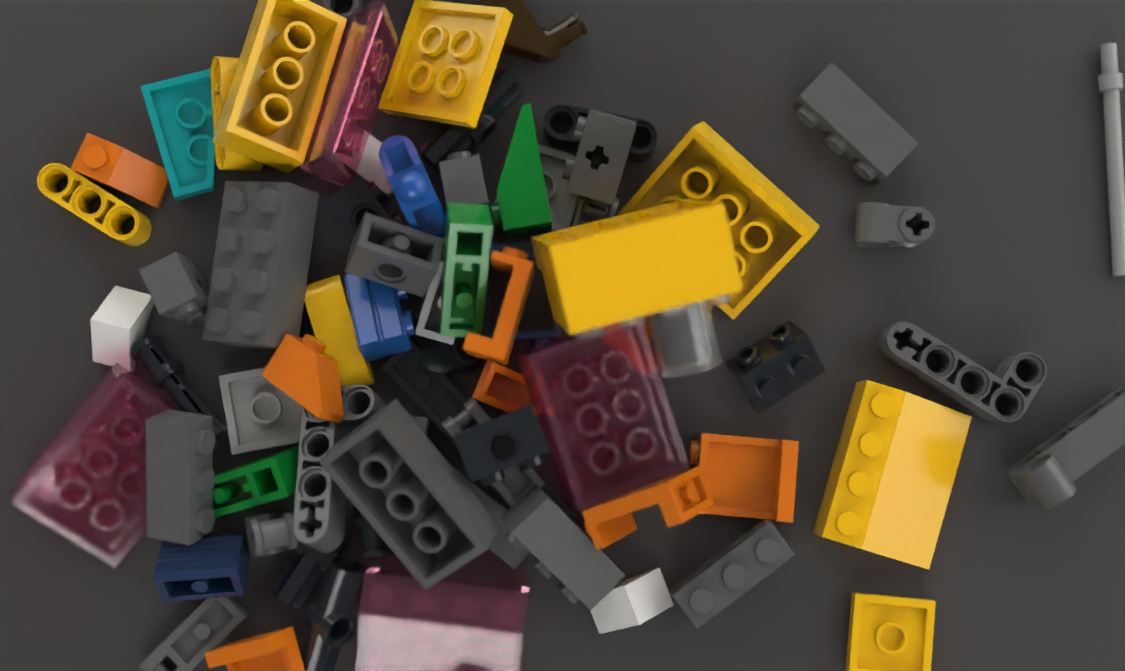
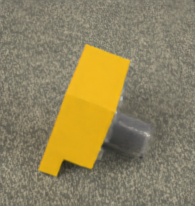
(646, 263)

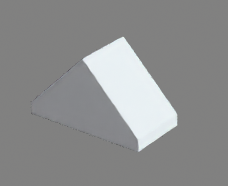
(119, 326)
(632, 602)

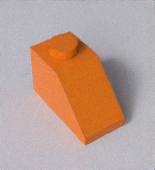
(121, 170)
(307, 376)

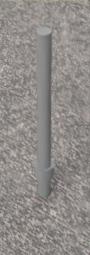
(1110, 85)

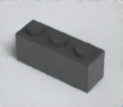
(854, 124)
(179, 476)
(561, 548)
(731, 572)

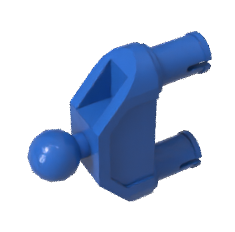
(412, 186)

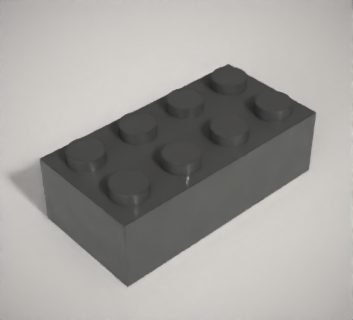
(260, 263)
(410, 495)

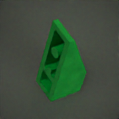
(522, 188)
(465, 268)
(256, 482)

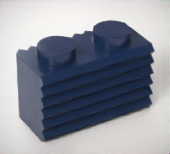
(203, 569)

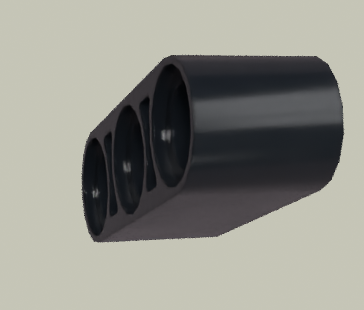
(572, 114)

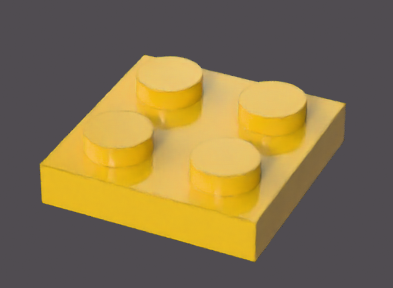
(890, 633)

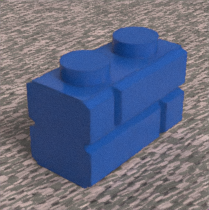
(379, 318)

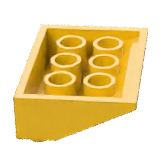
(762, 220)
(892, 474)

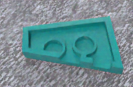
(184, 131)

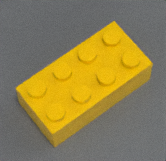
(280, 82)

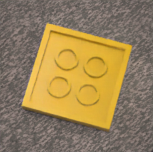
(445, 62)

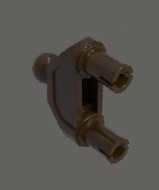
(532, 42)

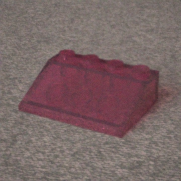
(352, 96)
(603, 413)
(94, 469)
(440, 628)

